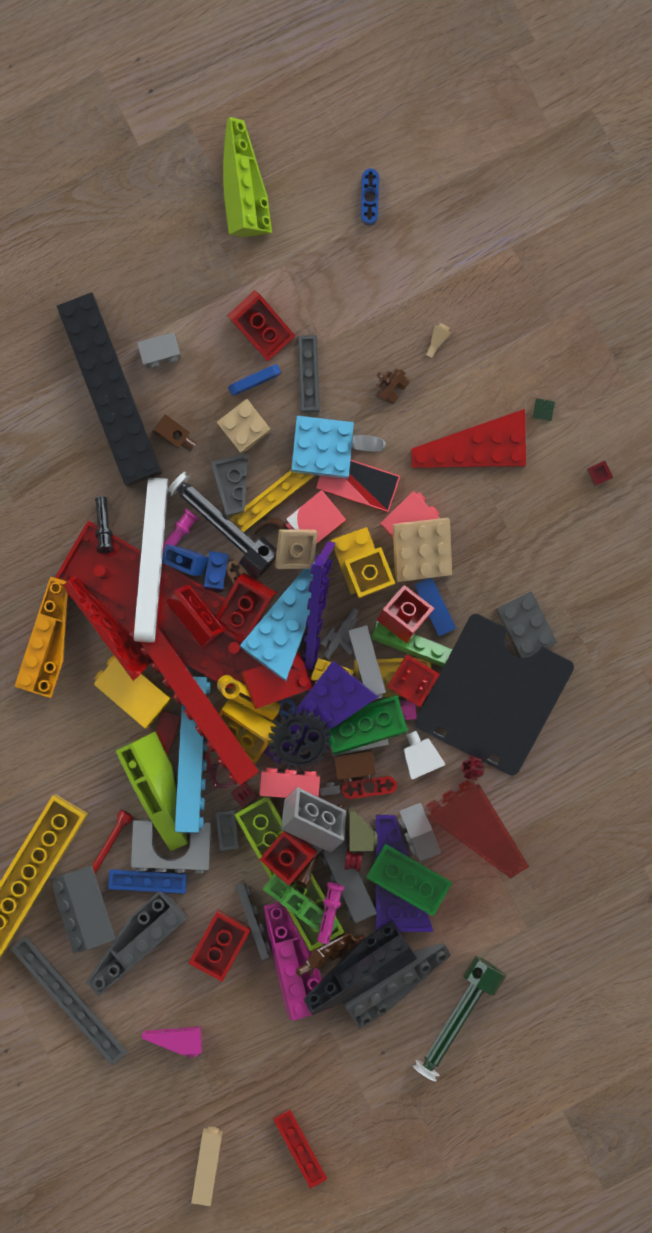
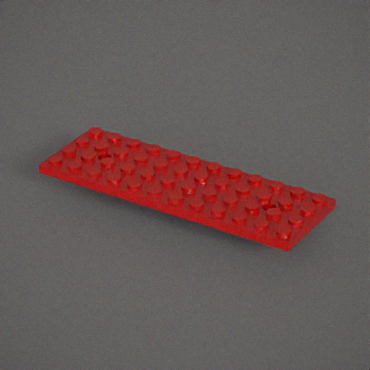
(115, 582)

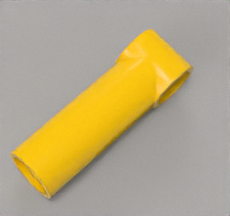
(269, 711)

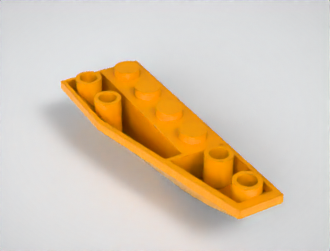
(47, 643)

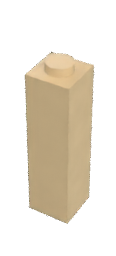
(207, 1166)

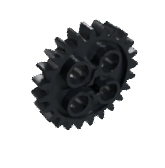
(315, 745)

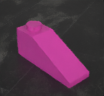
(179, 1040)

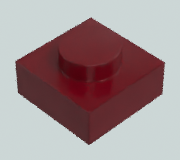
(600, 473)

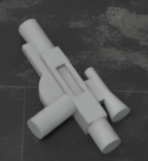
(342, 637)

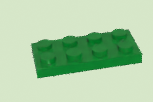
(369, 725)
(409, 879)

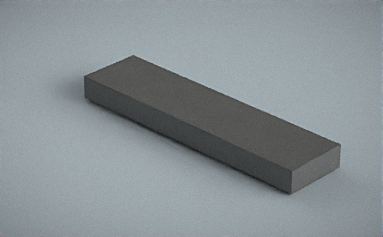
(308, 373)

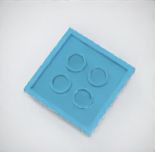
(322, 447)

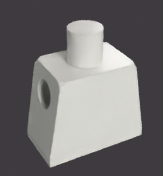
(421, 756)

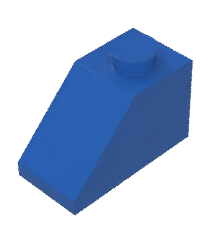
(184, 560)

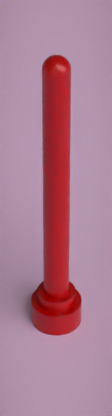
(123, 819)

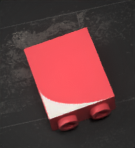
(316, 515)

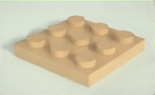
(422, 549)

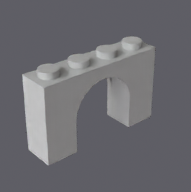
(146, 856)

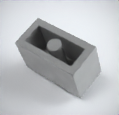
(159, 350)

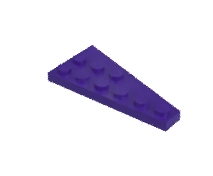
(334, 698)
(388, 905)

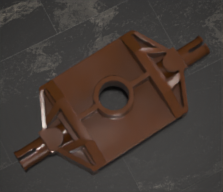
(332, 951)

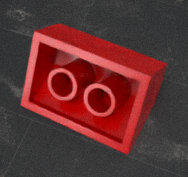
(194, 615)

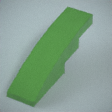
(296, 902)

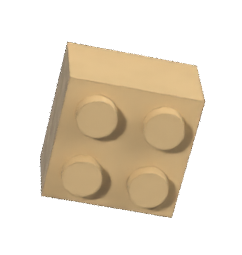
(244, 426)

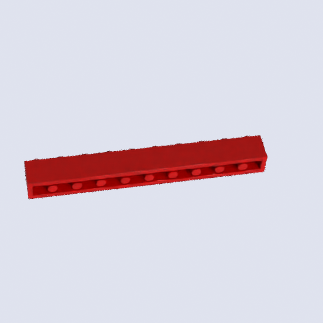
(198, 708)

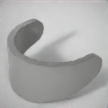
(368, 443)

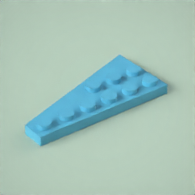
(282, 628)

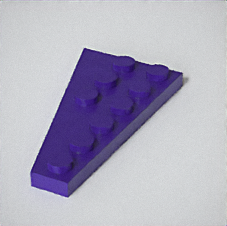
(316, 604)

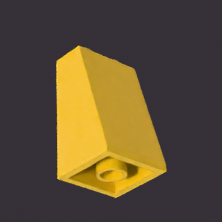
(138, 698)

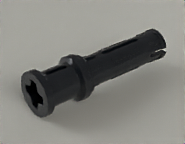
(103, 533)

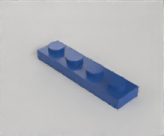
(147, 881)

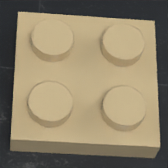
(295, 549)

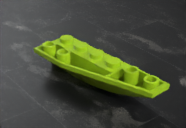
(243, 186)
(154, 785)

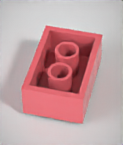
(283, 783)

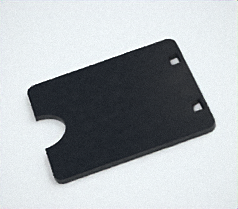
(492, 697)

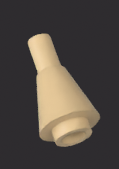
(439, 335)

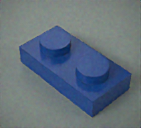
(216, 571)

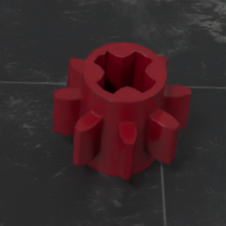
(472, 768)

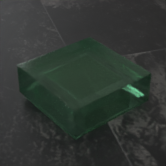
(543, 409)

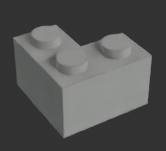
(419, 832)

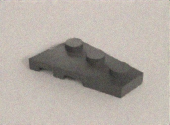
(231, 483)

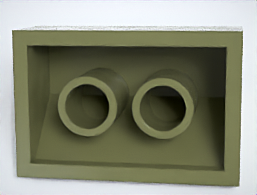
(360, 833)

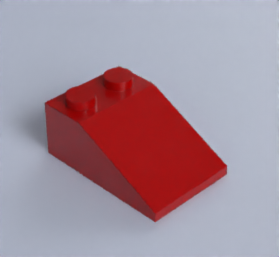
(261, 325)
(244, 607)
(268, 688)

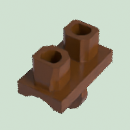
(390, 381)

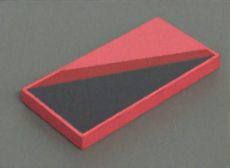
(365, 486)

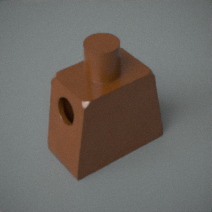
(167, 427)

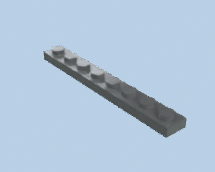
(68, 1000)

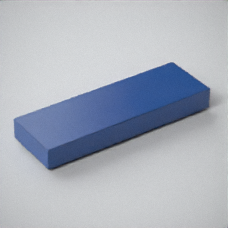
(440, 616)

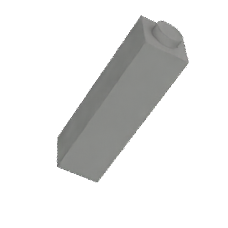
(366, 660)

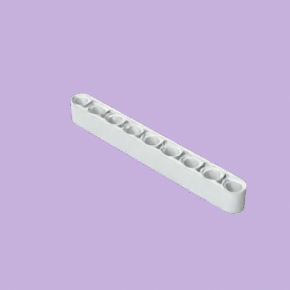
(151, 560)

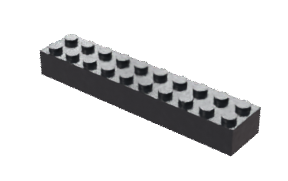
(109, 389)

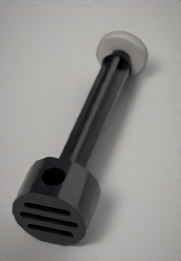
(257, 556)

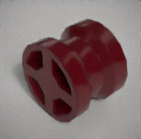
(353, 861)

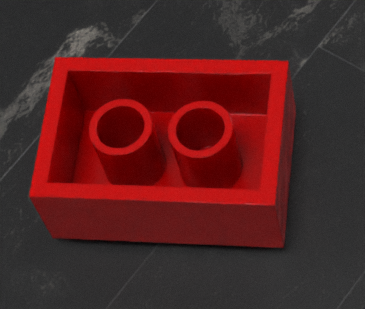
(219, 945)

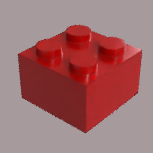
(405, 614)
(288, 856)

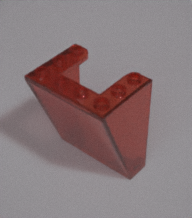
(476, 824)

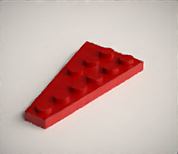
(485, 445)
(109, 629)

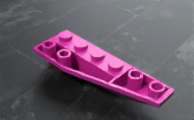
(289, 954)

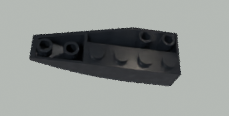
(362, 968)

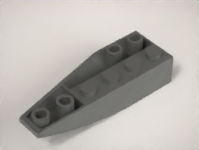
(136, 939)
(390, 991)

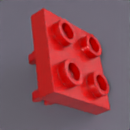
(413, 680)

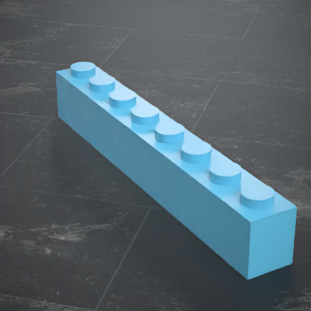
(190, 772)

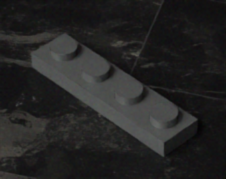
(251, 912)

